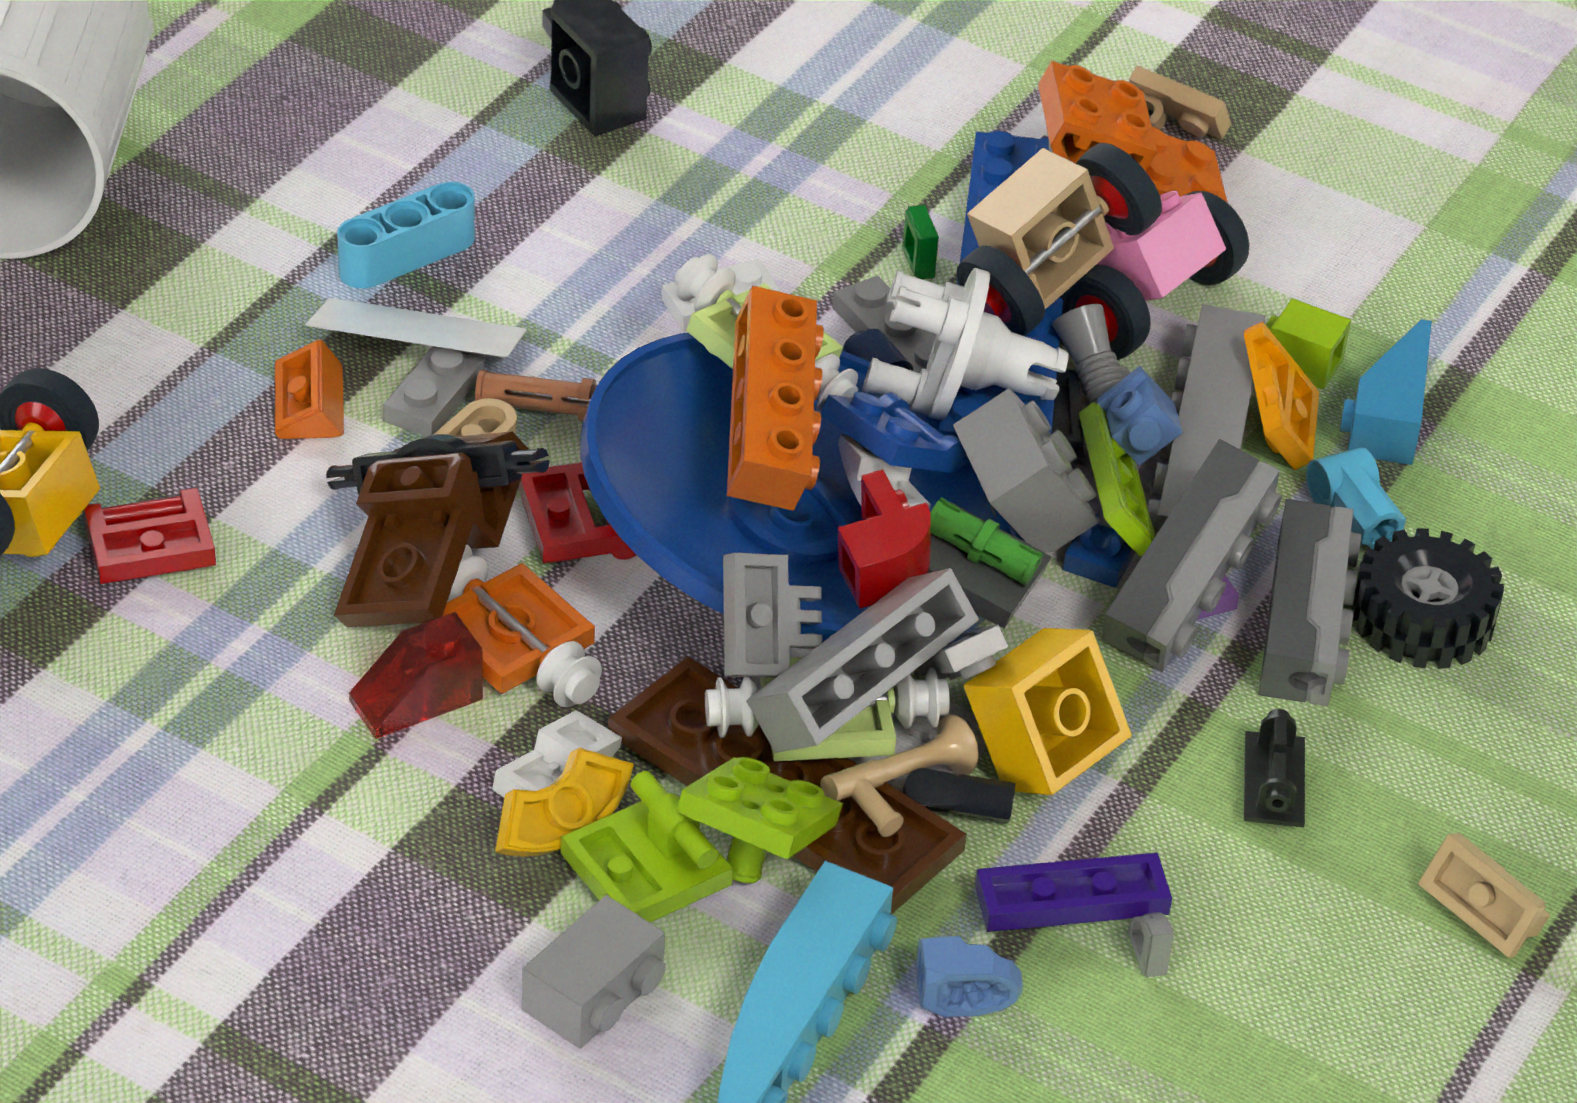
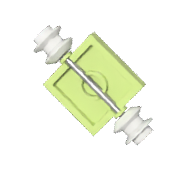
(715, 319)
(863, 736)

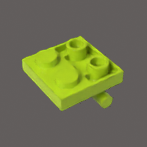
(647, 855)

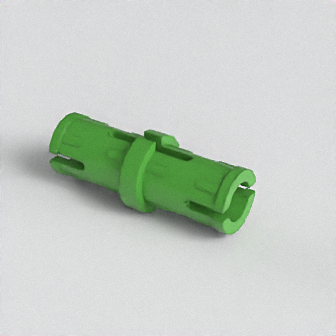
(984, 541)

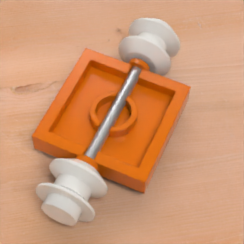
(525, 631)

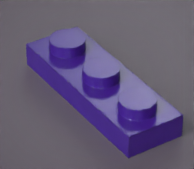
(1072, 891)

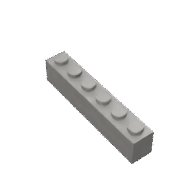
(1213, 403)

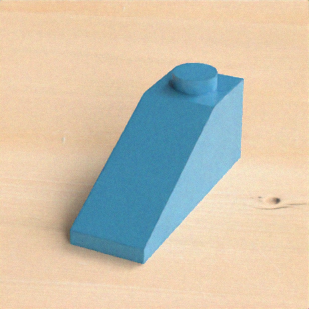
(1391, 400)

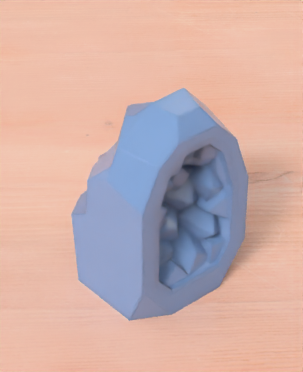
(964, 978)

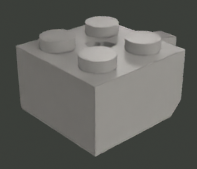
(1027, 471)

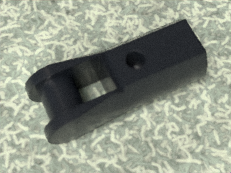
(961, 794)

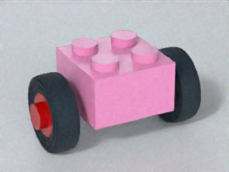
(1191, 239)

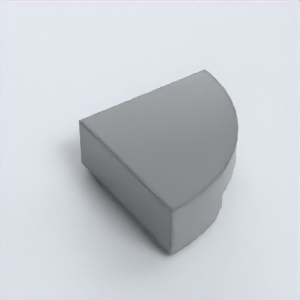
(1152, 942)

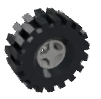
(1427, 598)

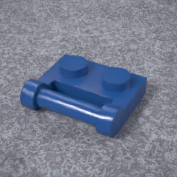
(894, 432)

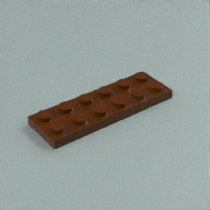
(671, 732)

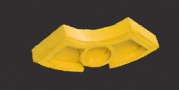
(581, 795)

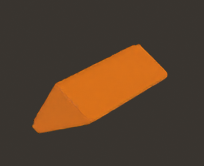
(309, 393)

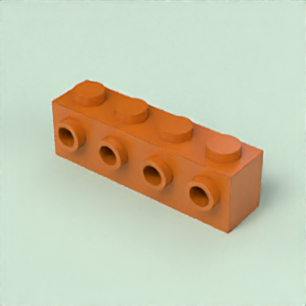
(774, 399)

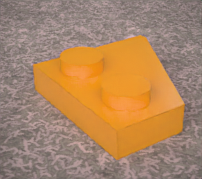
(1284, 397)

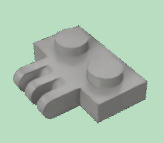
(764, 615)

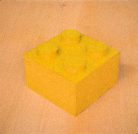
(1048, 710)

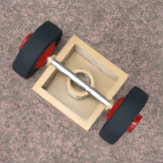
(1051, 228)

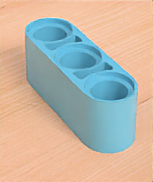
(406, 234)

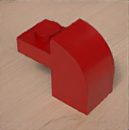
(886, 544)

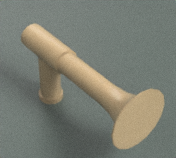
(952, 746)

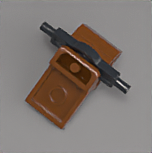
(421, 515)

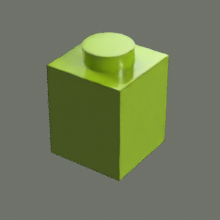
(1312, 339)

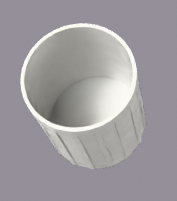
(62, 112)

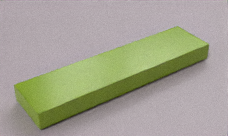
(1116, 481)

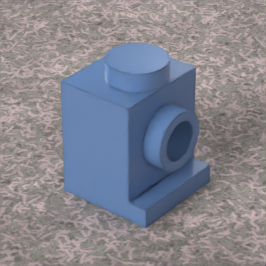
(1140, 415)

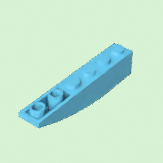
(804, 982)

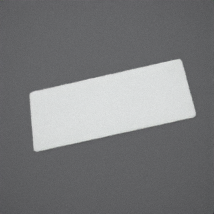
(417, 327)

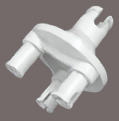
(967, 351)

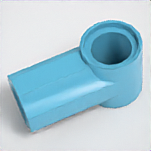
(1353, 482)

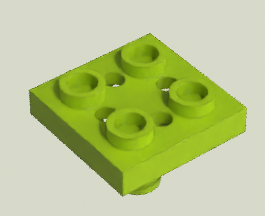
(759, 813)

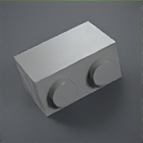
(593, 972)

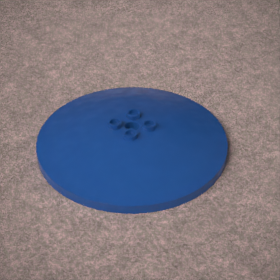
(660, 476)

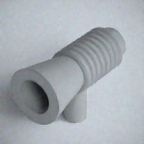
(1087, 341)

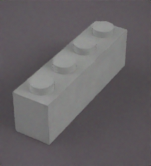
(862, 661)

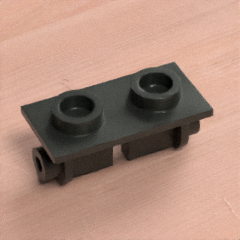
(1275, 772)

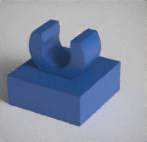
(1099, 555)

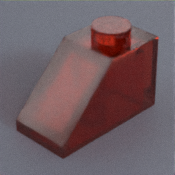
(420, 676)

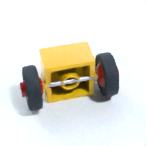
(44, 459)

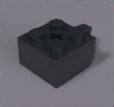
(598, 63)

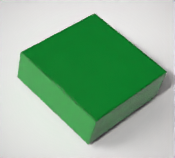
(920, 242)

